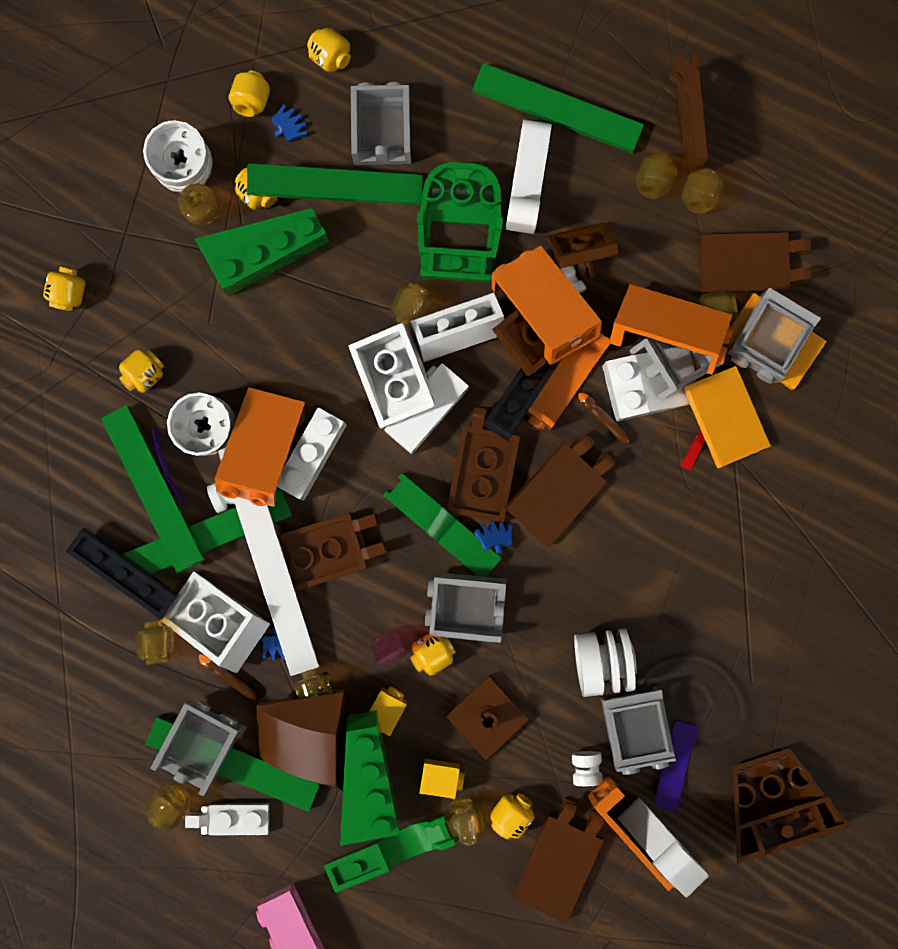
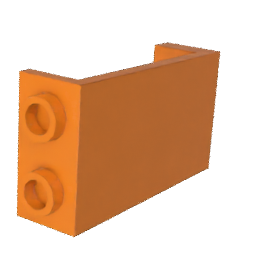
(548, 303)
(674, 323)
(565, 383)
(259, 447)
(606, 797)

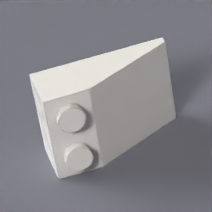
(393, 374)
(634, 392)
(215, 623)

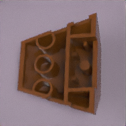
(304, 737)
(779, 806)

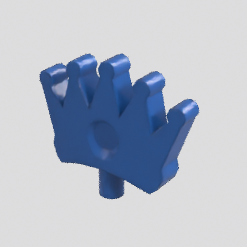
(288, 124)
(494, 537)
(272, 644)

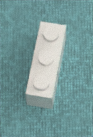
(457, 327)
(446, 392)
(311, 454)

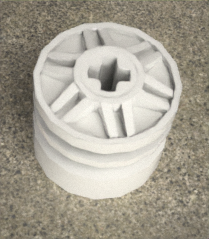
(173, 141)
(185, 427)
(605, 662)

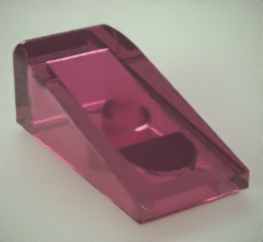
(388, 646)

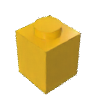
(389, 708)
(441, 778)

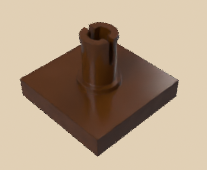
(582, 247)
(521, 342)
(487, 717)

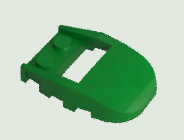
(459, 196)

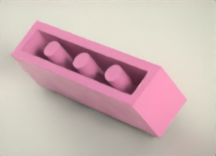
(287, 920)

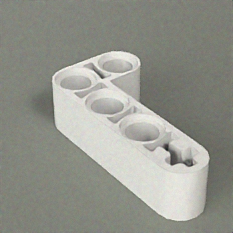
(528, 176)
(663, 847)

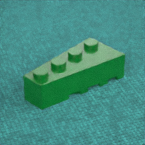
(258, 249)
(368, 791)

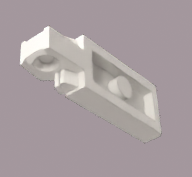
(231, 819)

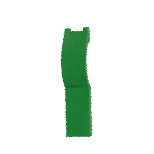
(442, 527)
(388, 853)

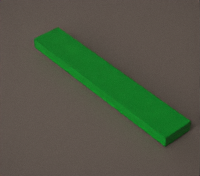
(557, 108)
(334, 184)
(153, 489)
(208, 535)
(251, 771)

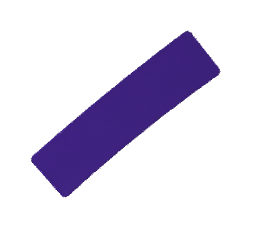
(164, 467)
(673, 776)

